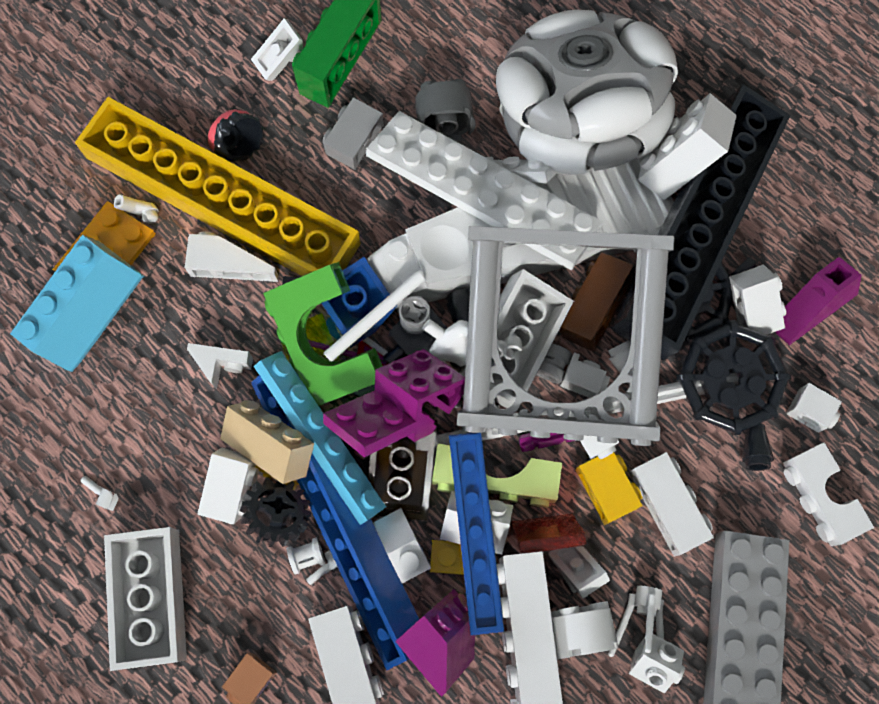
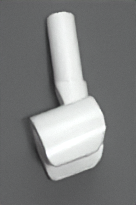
(105, 497)
(331, 565)

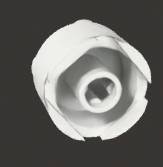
(583, 630)

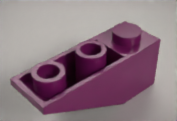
(819, 299)

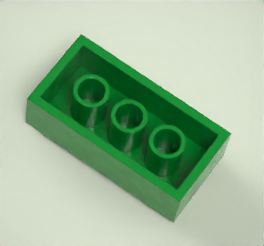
(335, 48)

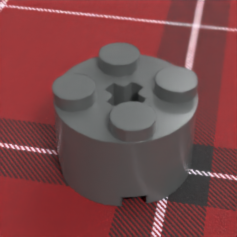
(446, 107)

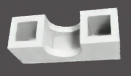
(835, 521)

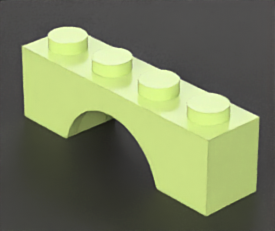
(536, 482)

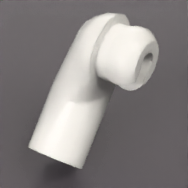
(145, 209)

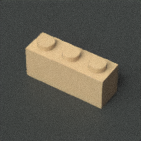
(267, 441)

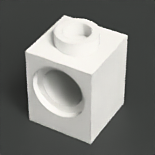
(814, 408)

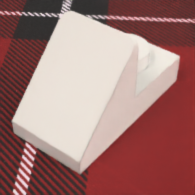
(278, 50)
(212, 358)
(579, 569)

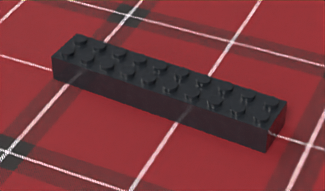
(709, 215)

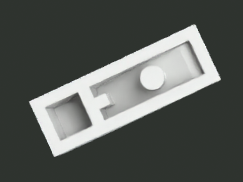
(218, 258)

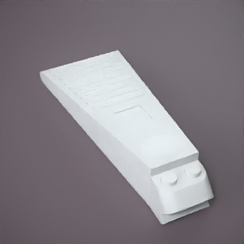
(444, 254)

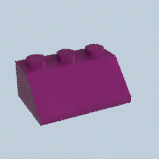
(441, 642)

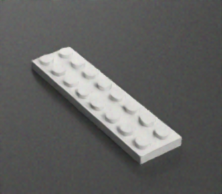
(478, 184)

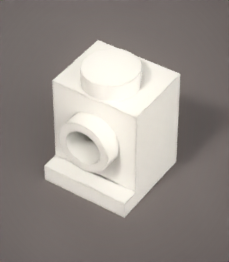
(584, 377)

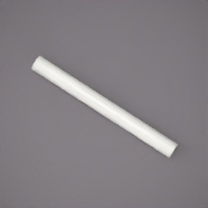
(374, 316)

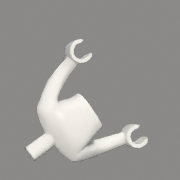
(452, 343)

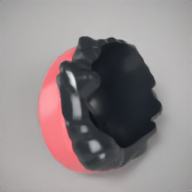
(233, 130)

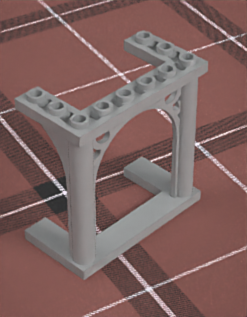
(644, 356)

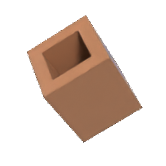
(248, 680)

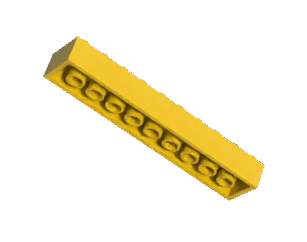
(216, 191)

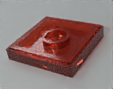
(548, 533)

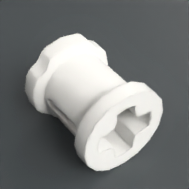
(305, 555)

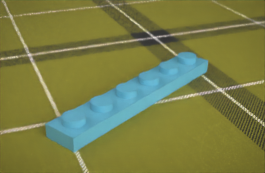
(328, 446)

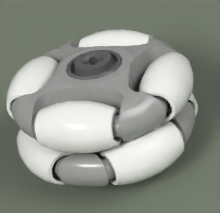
(587, 90)

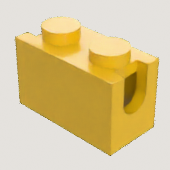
(609, 487)

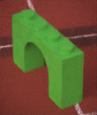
(291, 307)

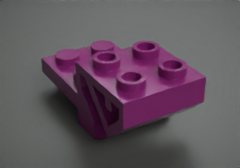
(397, 403)

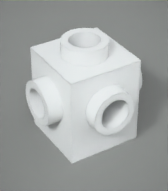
(660, 666)

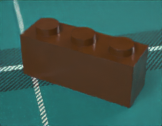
(597, 301)

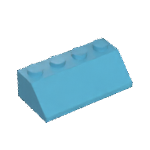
(77, 304)

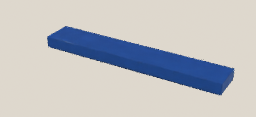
(476, 534)

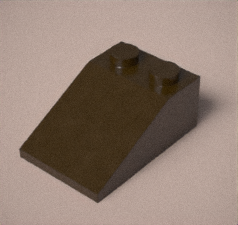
(404, 475)

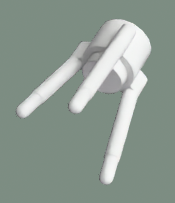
(648, 603)

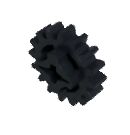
(262, 515)

